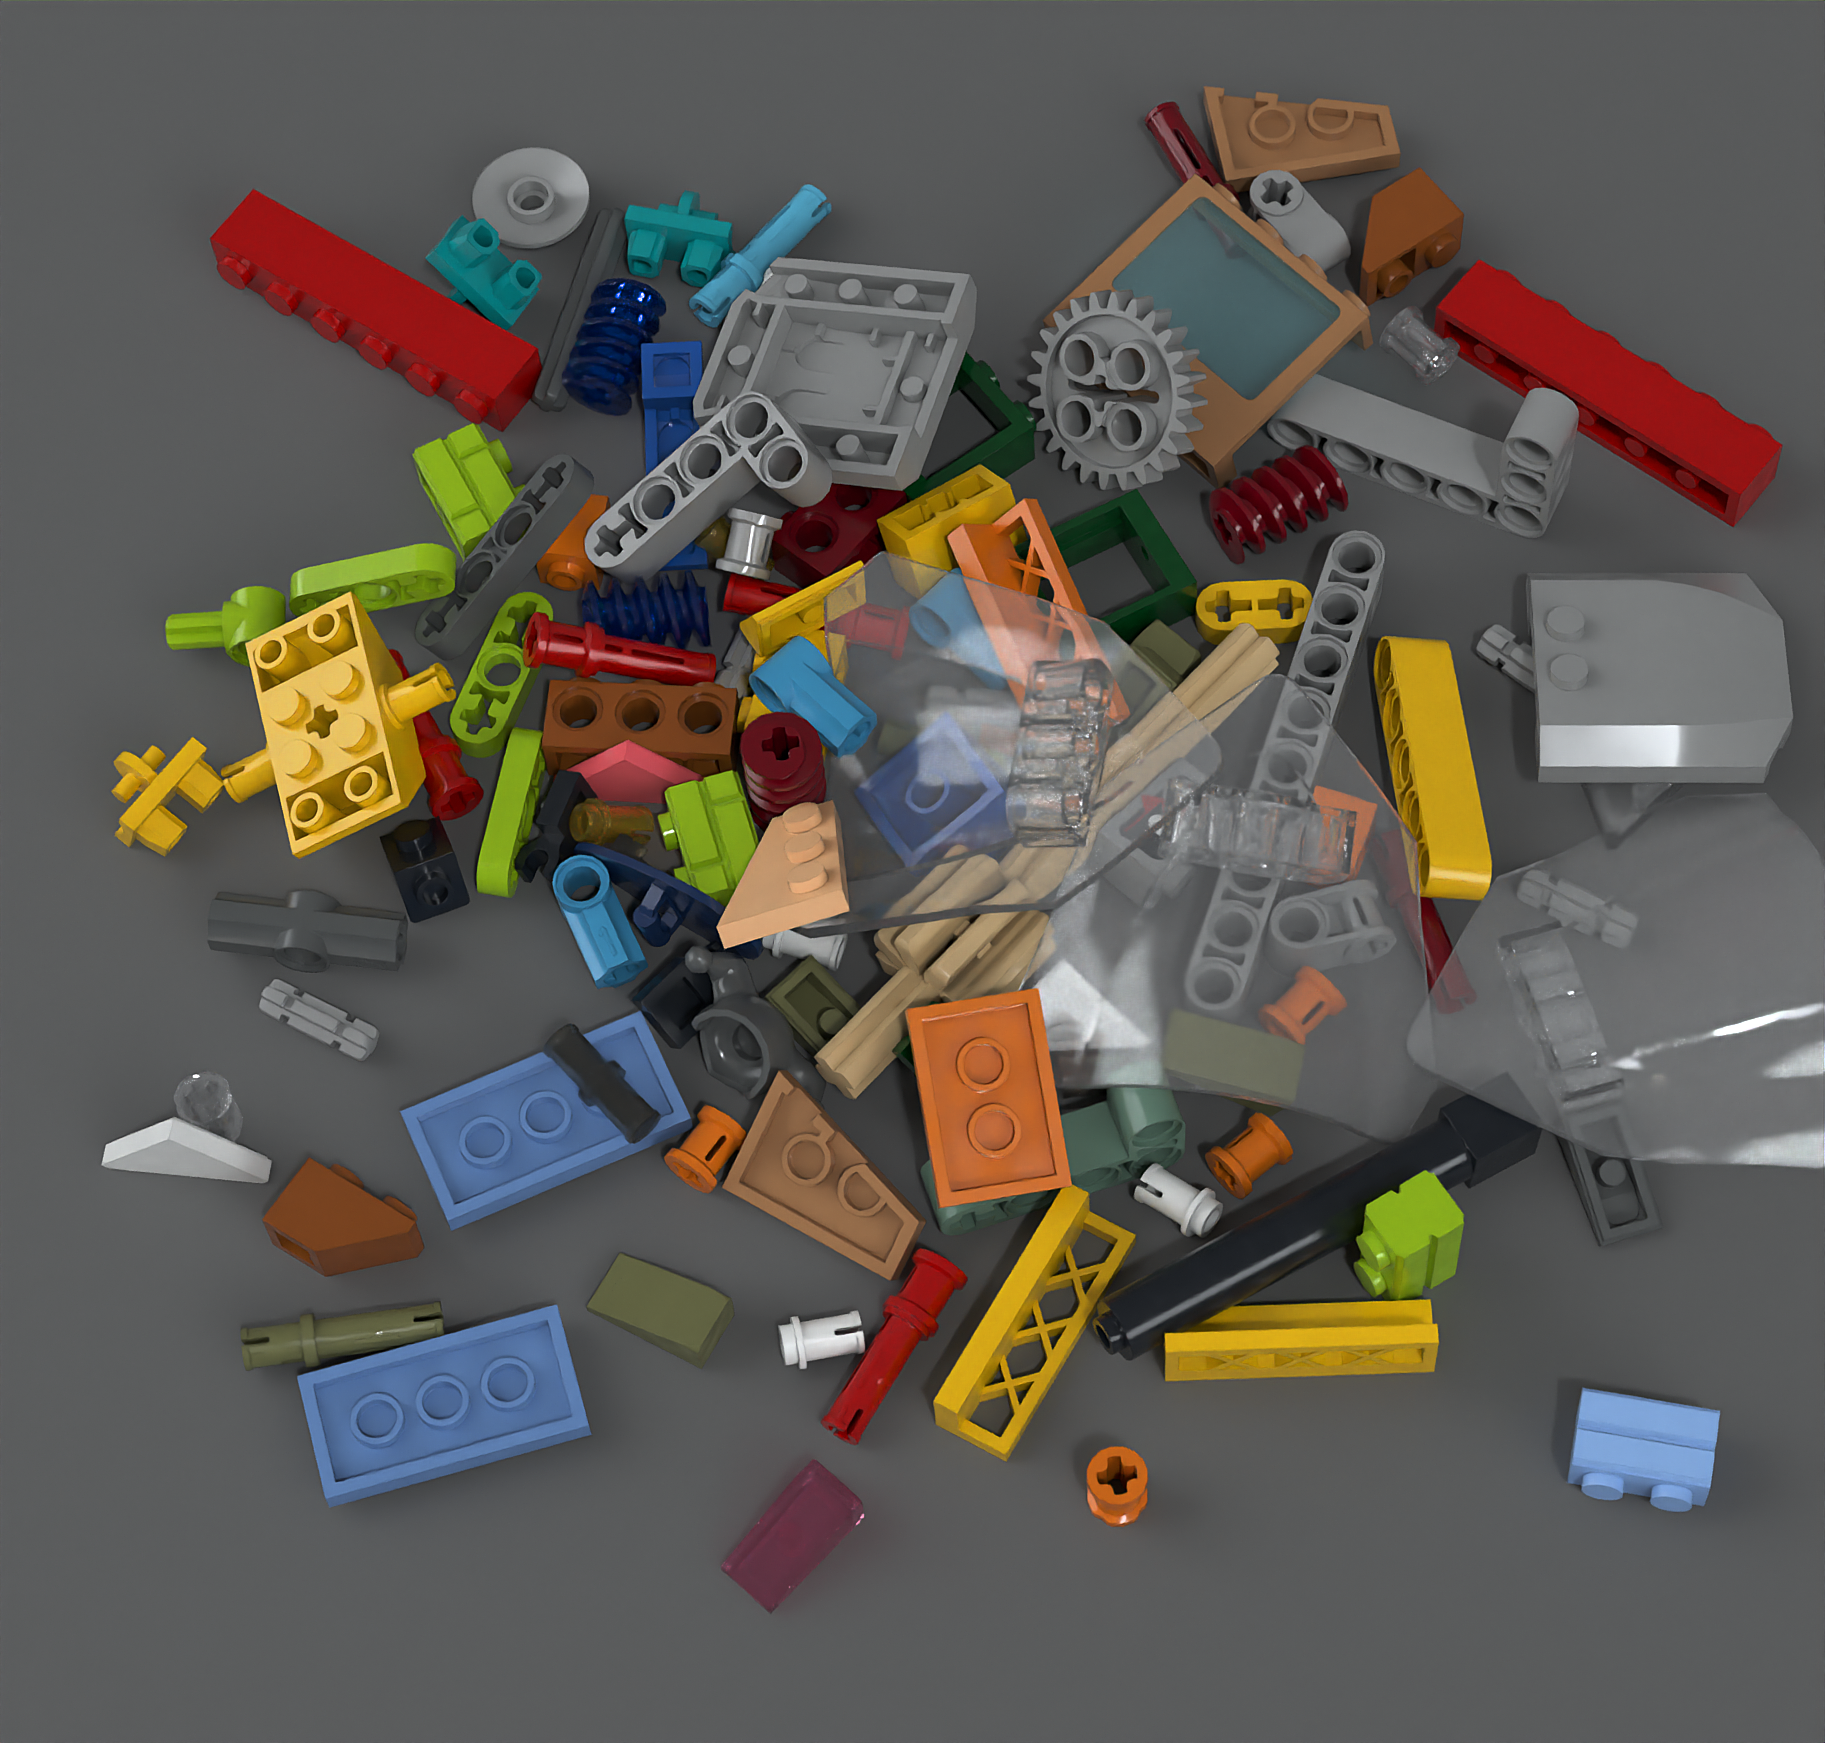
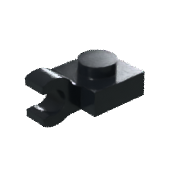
(553, 820)
(677, 998)

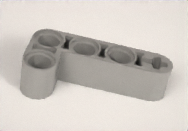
(618, 536)

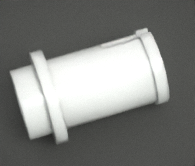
(825, 950)
(1179, 1201)
(820, 1338)

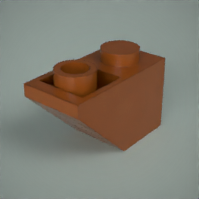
(1407, 233)
(339, 1226)

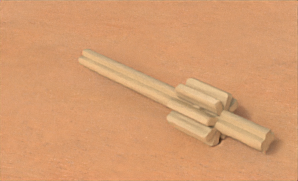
(993, 950)

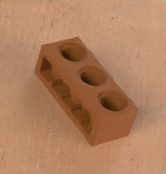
(621, 706)

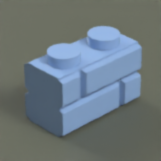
(1643, 1449)

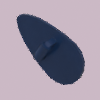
(664, 894)

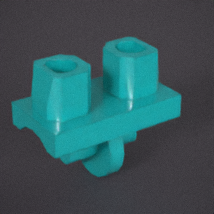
(677, 235)
(482, 273)

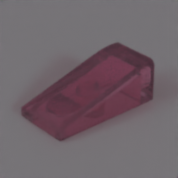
(794, 1536)

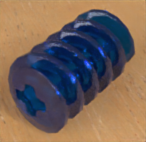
(609, 342)
(651, 613)

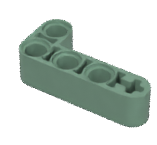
(1103, 1149)

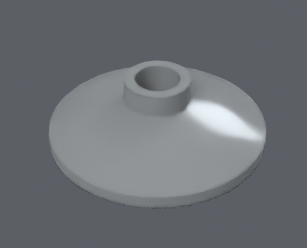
(532, 180)

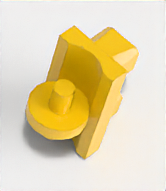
(147, 817)

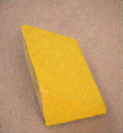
(794, 615)

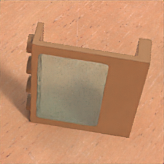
(1247, 306)

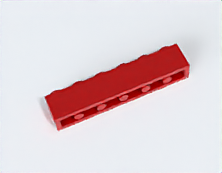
(376, 311)
(1620, 398)

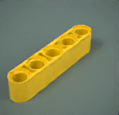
(1432, 766)

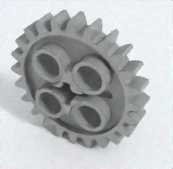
(1112, 443)

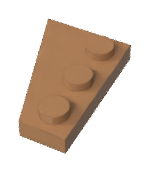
(1297, 138)
(822, 1183)

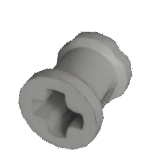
(749, 543)

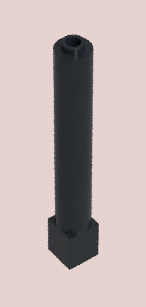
(1463, 1145)

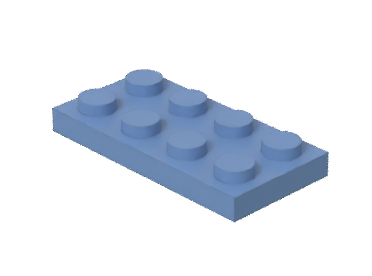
(531, 1130)
(443, 1405)

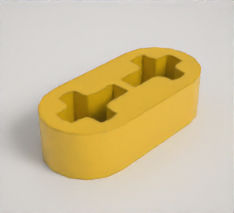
(1253, 604)

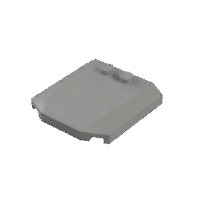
(851, 357)
(1656, 678)

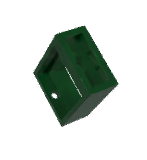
(1001, 453)
(1133, 524)

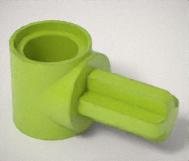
(243, 618)

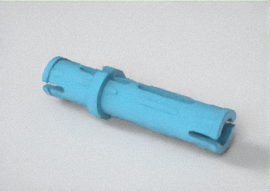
(748, 266)

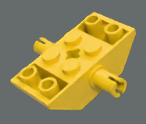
(335, 724)

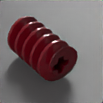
(1273, 498)
(781, 765)

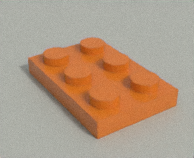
(988, 1098)

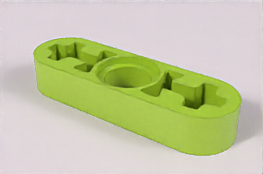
(377, 579)
(506, 700)
(511, 813)

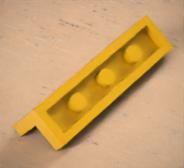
(1012, 1309)
(1306, 1341)

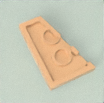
(791, 877)

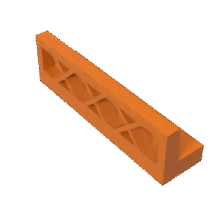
(989, 555)

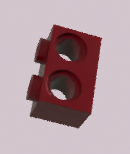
(844, 532)

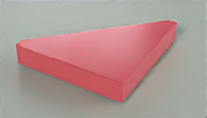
(632, 774)

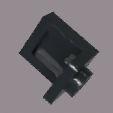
(425, 869)

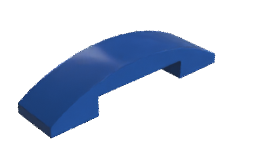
(668, 388)

